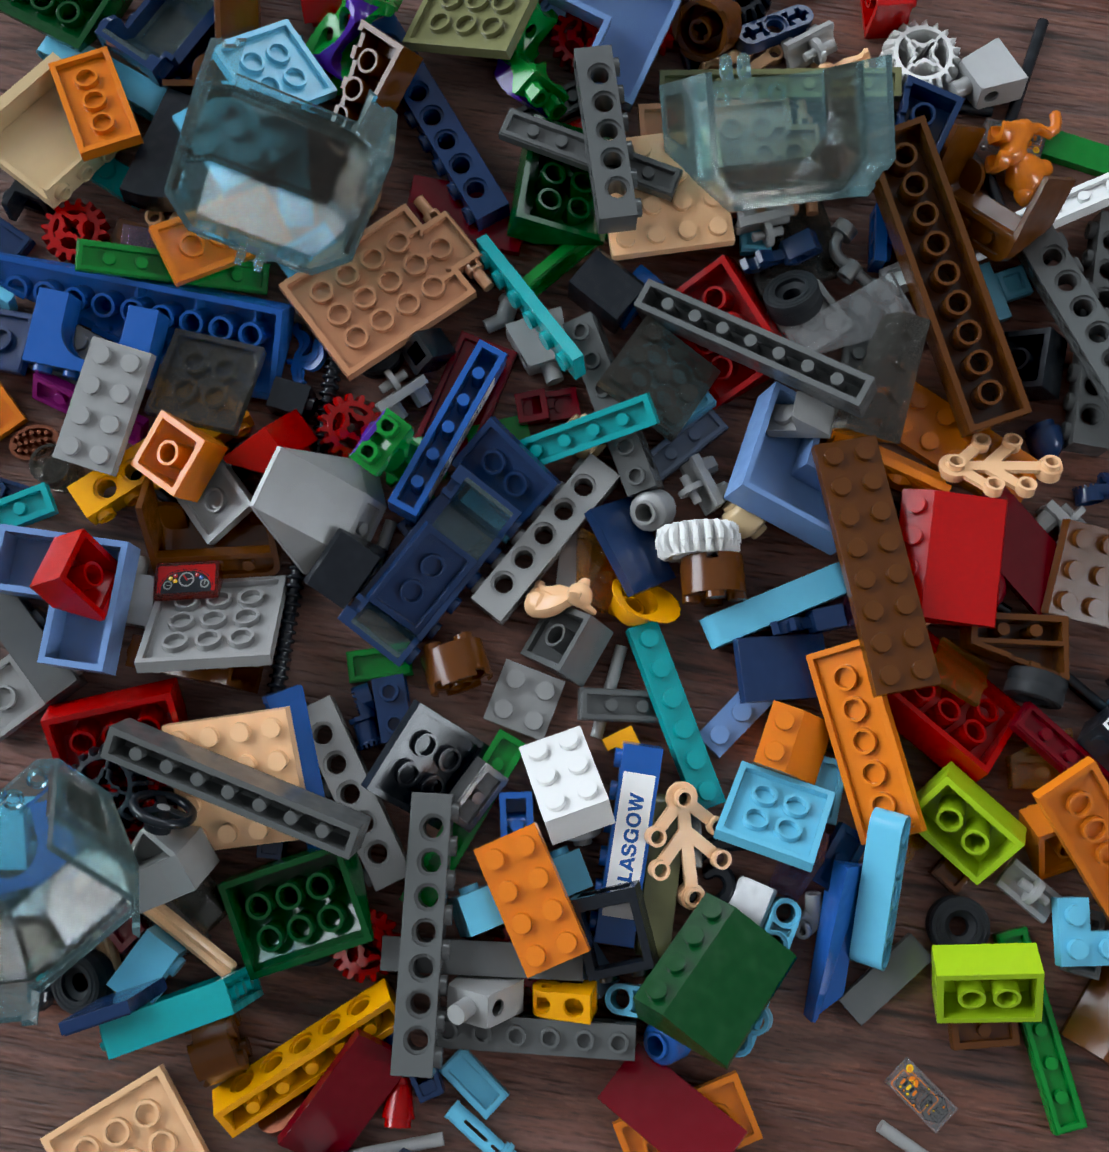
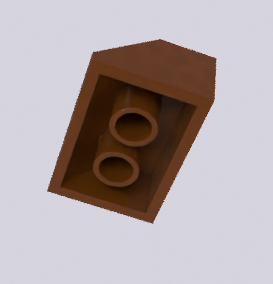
(1089, 1018)

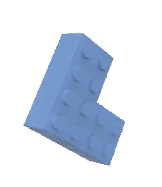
(632, 29)
(779, 476)
(68, 638)

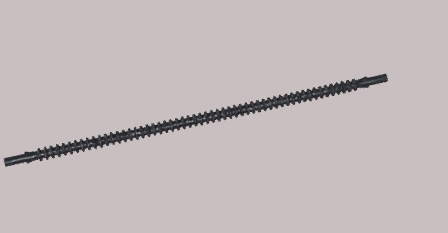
(296, 576)

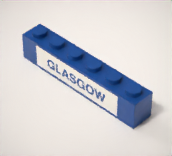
(447, 432)
(626, 848)

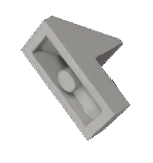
(802, 419)

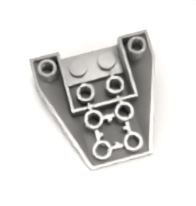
(311, 497)

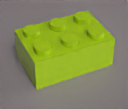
(968, 824)
(987, 983)

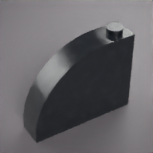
(150, 168)

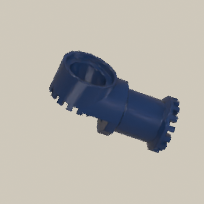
(1094, 494)
(365, 724)

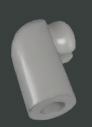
(505, 315)
(810, 915)

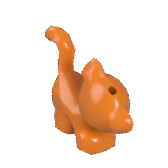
(1022, 168)

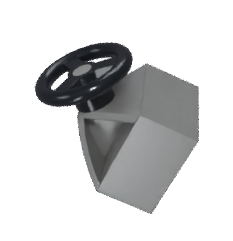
(169, 850)

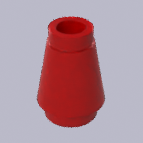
(399, 1105)

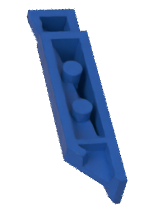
(295, 698)
(833, 939)

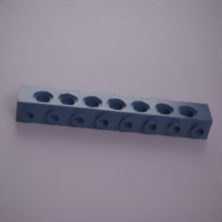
(463, 155)

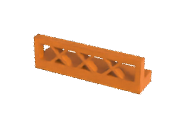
(903, 472)

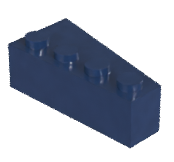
(935, 103)

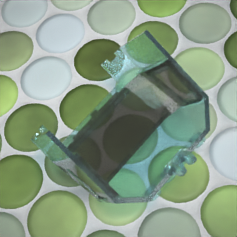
(782, 134)
(276, 169)
(62, 880)

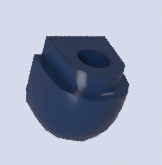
(1044, 439)

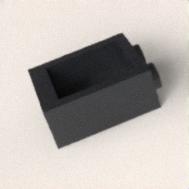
(611, 896)

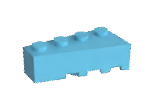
(477, 911)

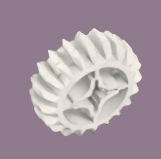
(919, 46)
(696, 536)

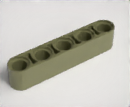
(661, 895)

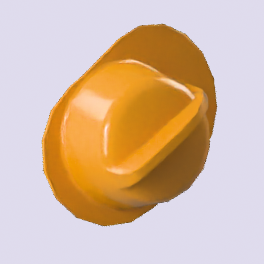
(651, 605)

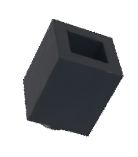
(427, 351)
(291, 395)

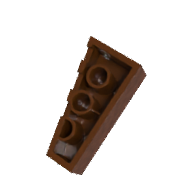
(377, 65)

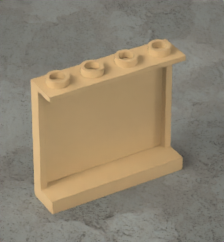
(38, 139)

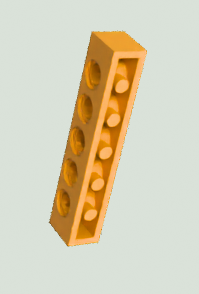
(90, 489)
(301, 1060)

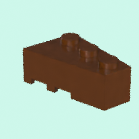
(1023, 641)

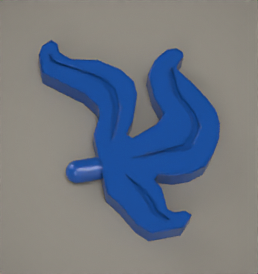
(302, 361)

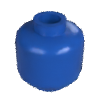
(663, 1048)

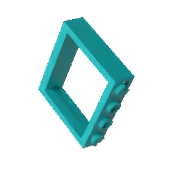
(180, 1012)

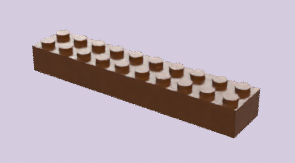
(948, 285)

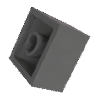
(568, 644)

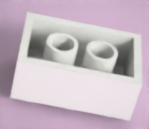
(567, 785)

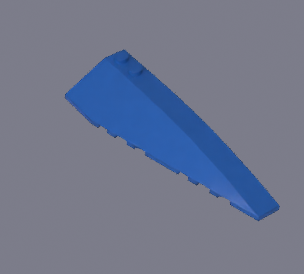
(188, 307)

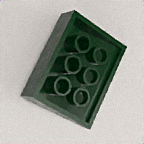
(65, 20)
(553, 201)
(297, 910)
(714, 981)

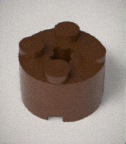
(707, 28)
(712, 578)
(455, 664)
(219, 1050)

